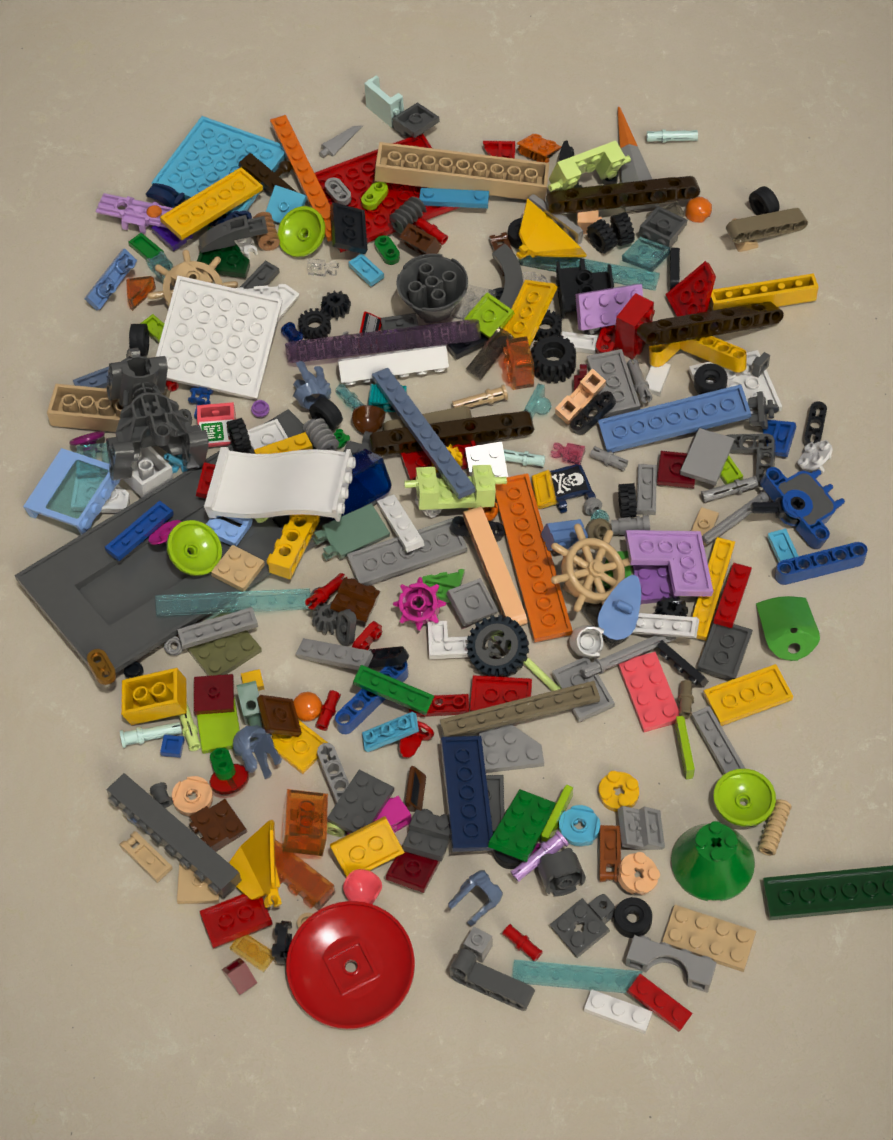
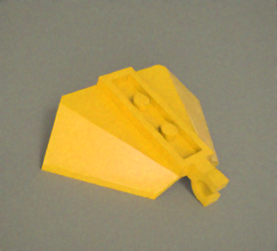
(544, 237)
(257, 866)

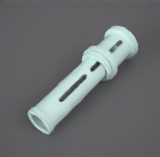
(141, 735)

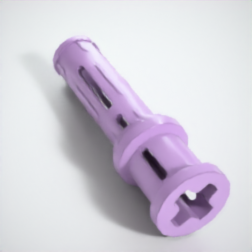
(551, 846)

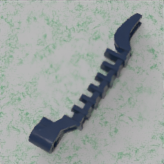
(170, 198)

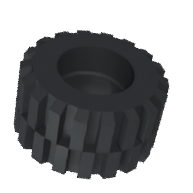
(553, 347)

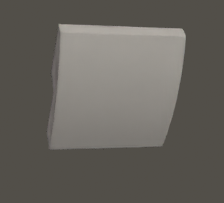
(641, 828)

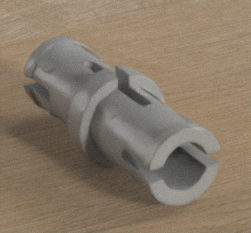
(608, 458)

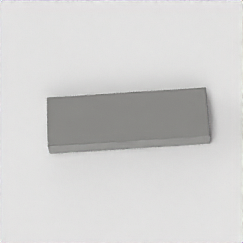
(646, 489)

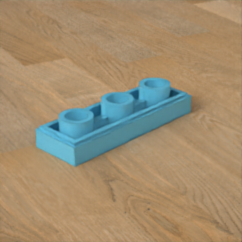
(390, 731)

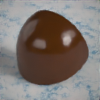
(368, 418)

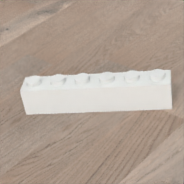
(399, 363)

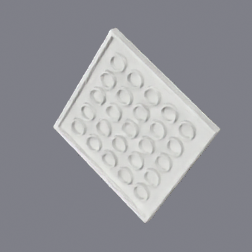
(218, 337)

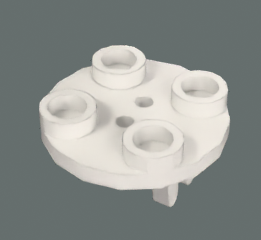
(815, 456)

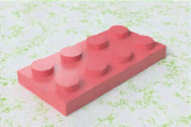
(649, 691)

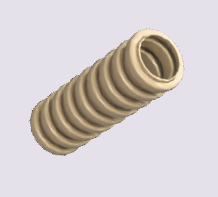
(774, 827)

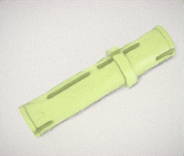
(193, 741)

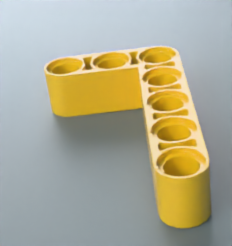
(707, 348)

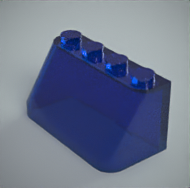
(368, 482)

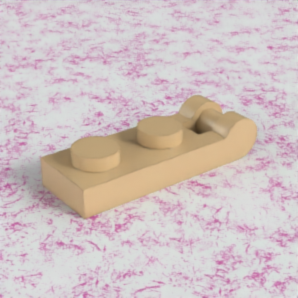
(146, 856)

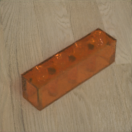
(302, 879)

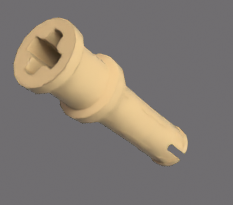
(488, 396)

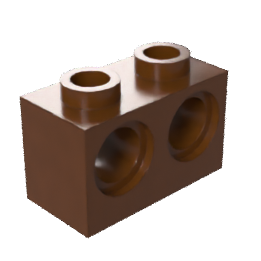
(419, 240)

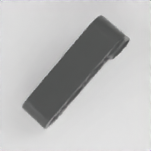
(490, 981)

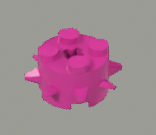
(411, 596)

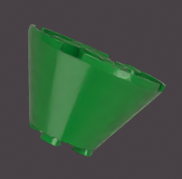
(712, 862)

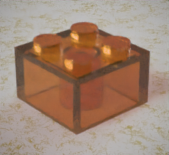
(518, 363)

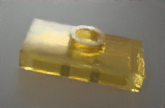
(253, 952)

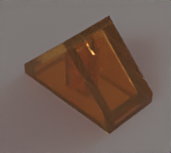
(138, 290)

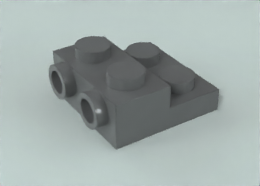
(415, 120)
(662, 227)
(428, 835)

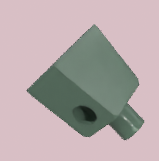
(248, 696)

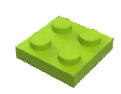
(490, 314)

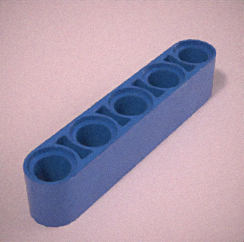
(827, 557)
(367, 703)

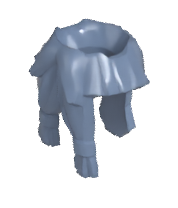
(310, 386)
(255, 740)
(492, 890)

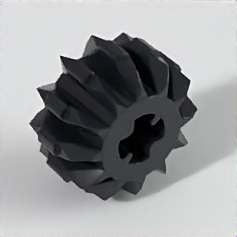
(336, 304)
(671, 606)

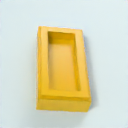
(544, 489)

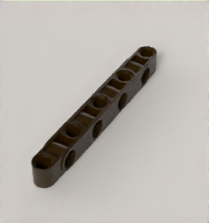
(622, 195)
(709, 323)
(456, 432)

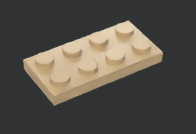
(710, 937)

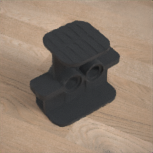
(579, 280)

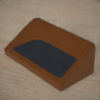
(415, 789)

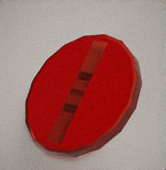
(231, 785)

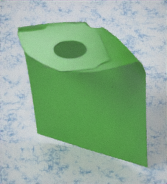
(781, 615)

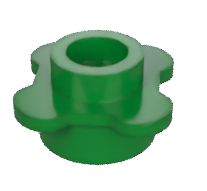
(343, 438)

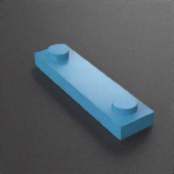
(454, 198)

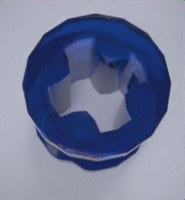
(291, 332)

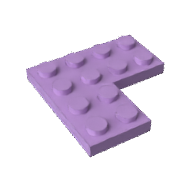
(680, 551)

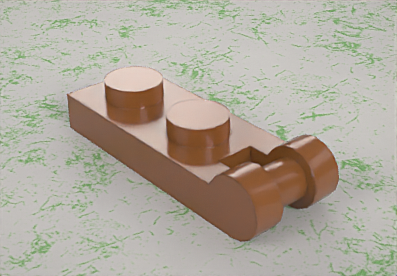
(609, 851)

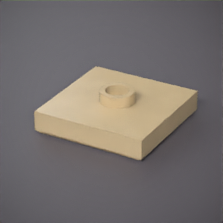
(192, 890)

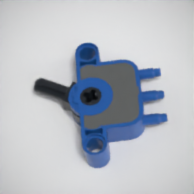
(799, 503)

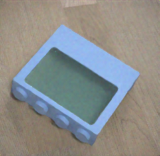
(72, 490)

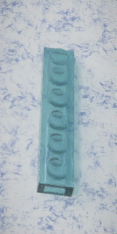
(574, 976)

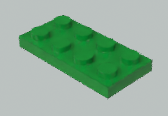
(522, 825)

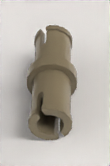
(686, 699)

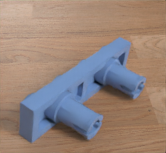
(110, 279)

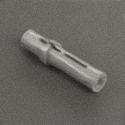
(641, 385)
(749, 484)

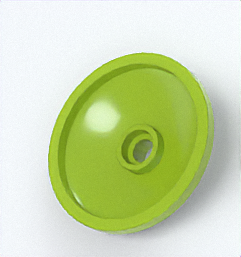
(294, 228)
(202, 543)
(747, 787)

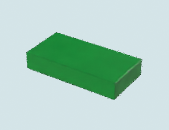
(144, 246)

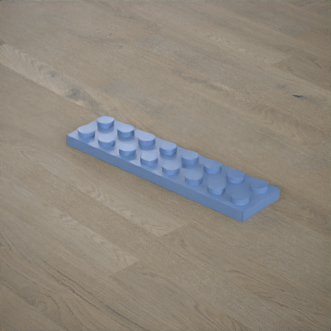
(674, 418)

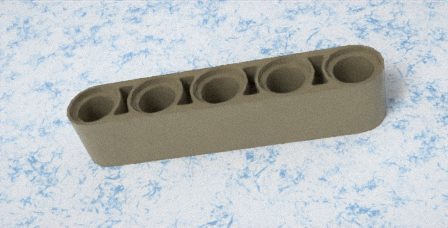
(766, 225)
(434, 417)

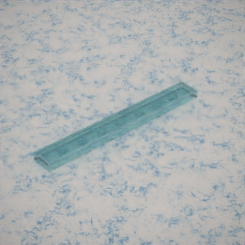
(231, 602)

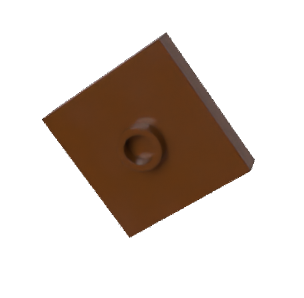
(279, 715)

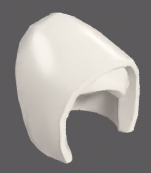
(587, 641)

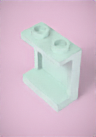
(380, 103)

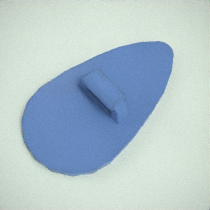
(621, 609)

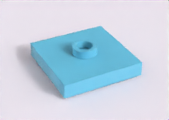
(283, 201)

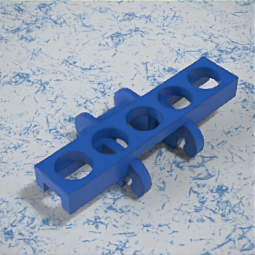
(198, 400)

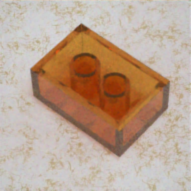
(304, 822)

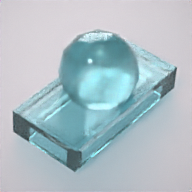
(538, 402)

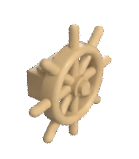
(188, 269)
(584, 571)

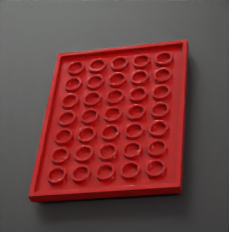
(359, 175)

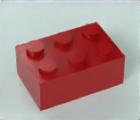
(636, 312)

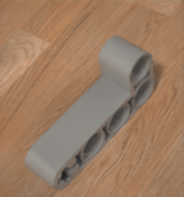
(334, 780)

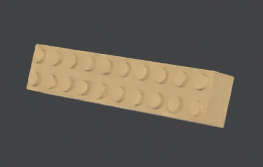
(461, 171)

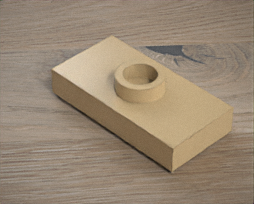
(705, 521)

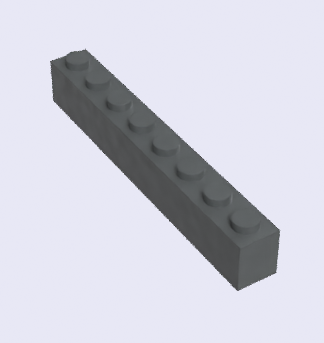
(174, 835)

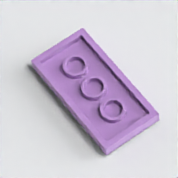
(602, 306)

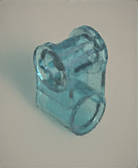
(162, 260)

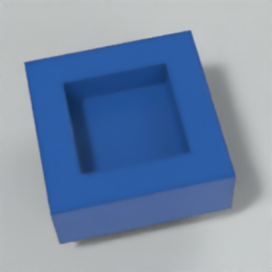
(172, 746)

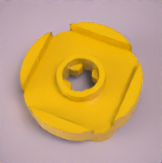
(614, 781)

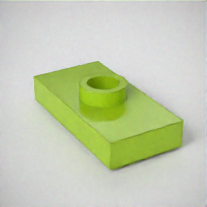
(155, 327)

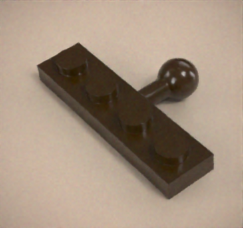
(265, 175)

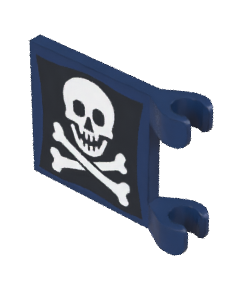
(570, 483)

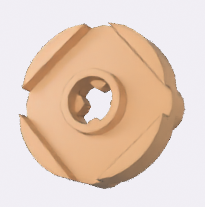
(187, 787)
(643, 864)

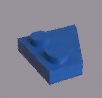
(783, 435)

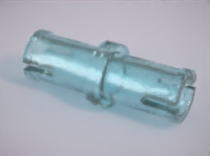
(349, 397)

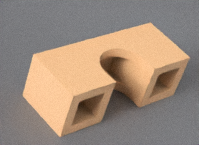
(581, 397)

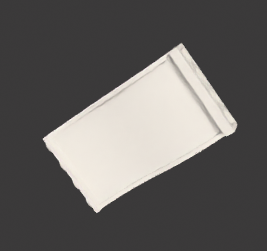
(280, 484)

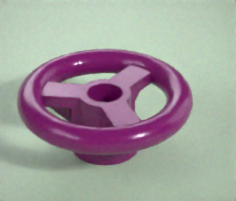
(87, 439)

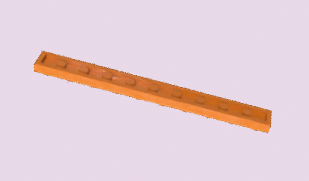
(303, 170)

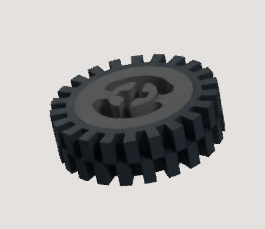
(483, 659)

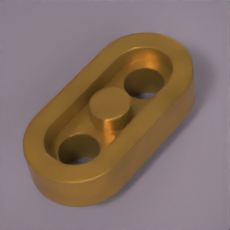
(101, 668)

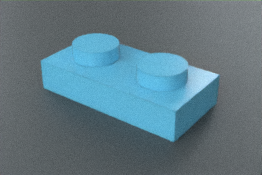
(366, 269)
(782, 545)

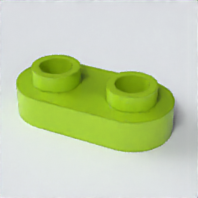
(374, 195)

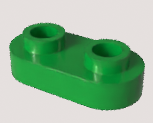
(385, 247)
(222, 764)

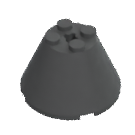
(432, 286)

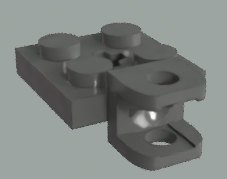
(594, 923)

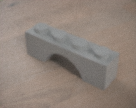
(647, 953)

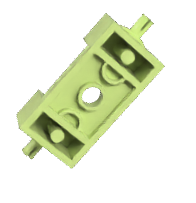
(605, 159)
(436, 493)

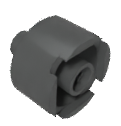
(561, 872)

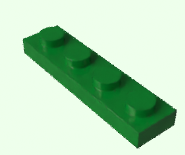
(393, 690)

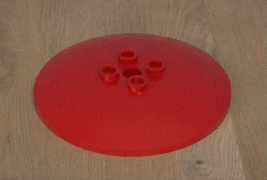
(344, 935)

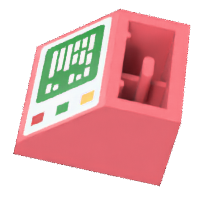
(214, 419)

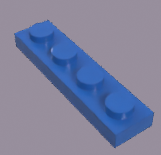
(139, 530)

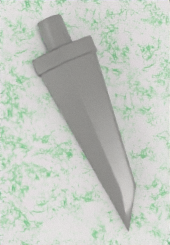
(335, 144)

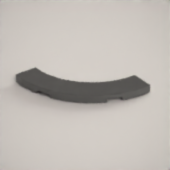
(512, 273)

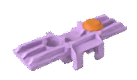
(135, 211)

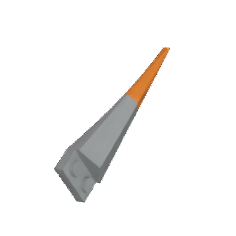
(637, 168)

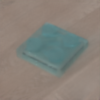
(646, 254)

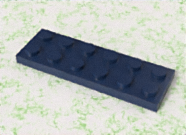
(466, 793)

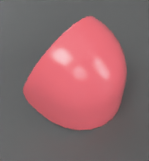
(362, 886)

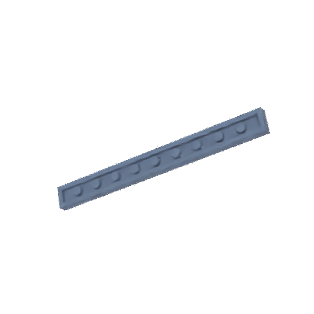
(423, 433)

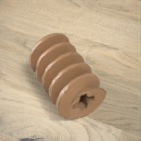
(271, 239)

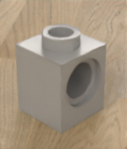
(478, 943)

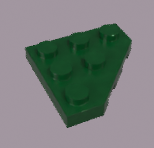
(232, 261)

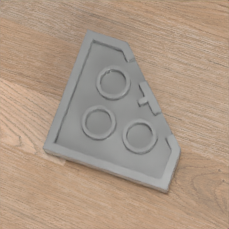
(510, 749)

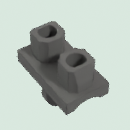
(759, 403)

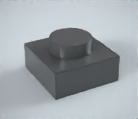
(760, 364)

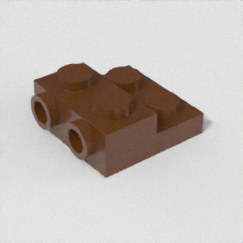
(355, 597)
(217, 825)

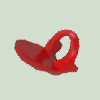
(410, 744)

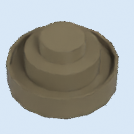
(597, 528)

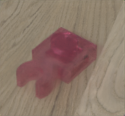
(571, 453)

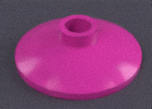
(161, 534)

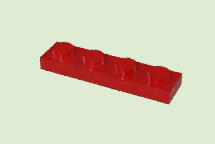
(732, 595)

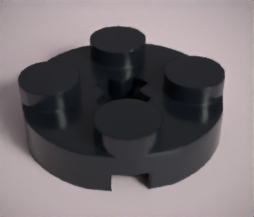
(284, 940)

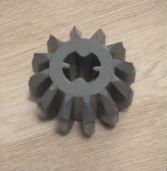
(325, 618)

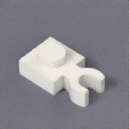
(247, 246)

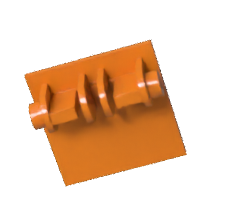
(537, 148)

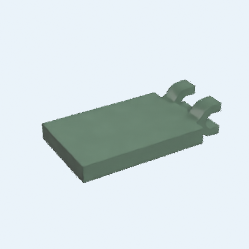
(352, 533)

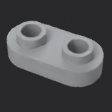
(340, 194)

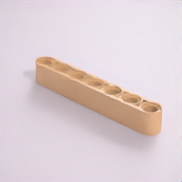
(494, 565)

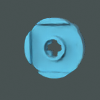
(582, 836)

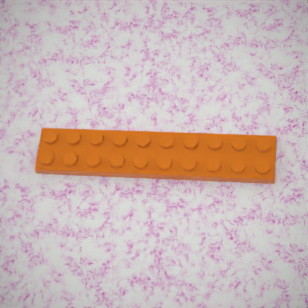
(532, 559)

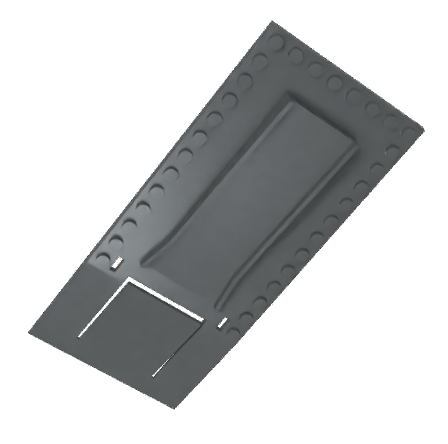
(112, 601)

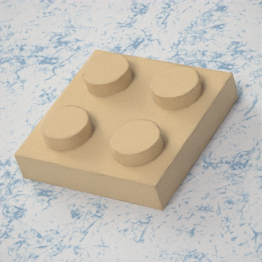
(238, 568)

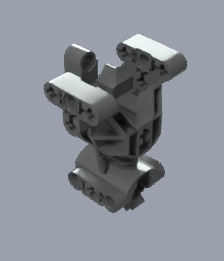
(148, 416)

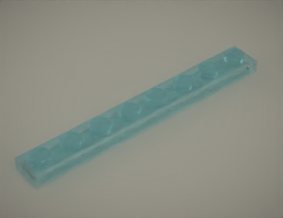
(621, 274)

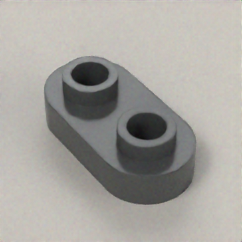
(346, 627)

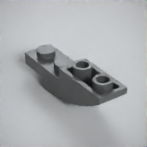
(230, 230)

